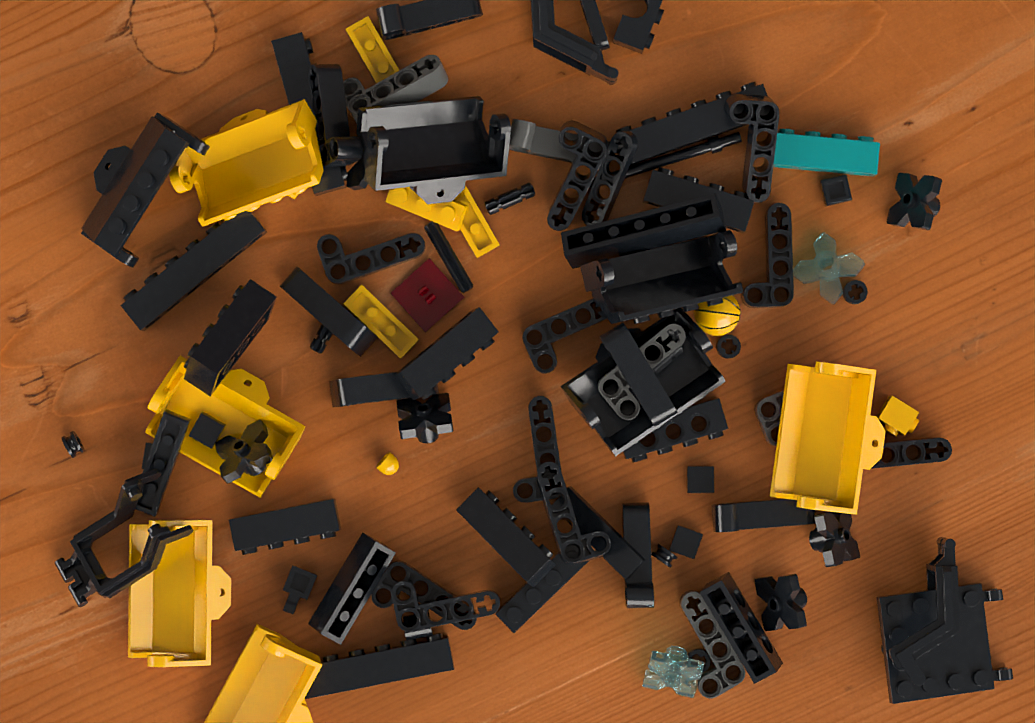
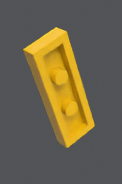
(446, 214)
(381, 321)

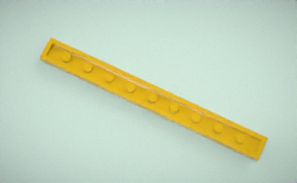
(382, 66)

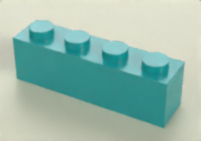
(826, 154)

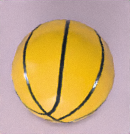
(719, 318)

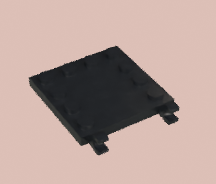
(955, 665)

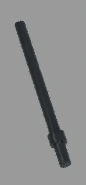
(713, 145)

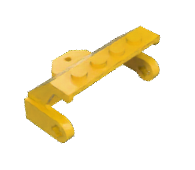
(252, 162)
(234, 406)
(826, 436)
(177, 601)
(267, 682)

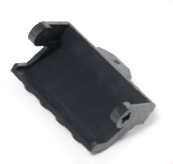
(432, 146)
(133, 183)
(663, 279)
(683, 379)

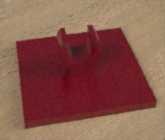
(427, 295)

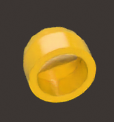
(388, 464)

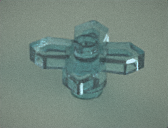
(826, 255)
(674, 671)

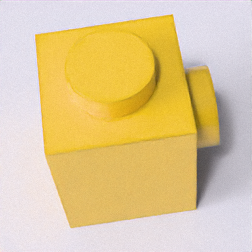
(897, 417)

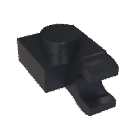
(298, 585)

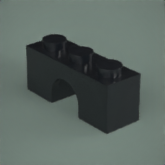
(635, 32)

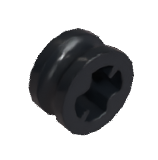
(862, 296)
(721, 351)
(73, 444)
(664, 555)
(701, 653)

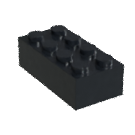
(229, 337)

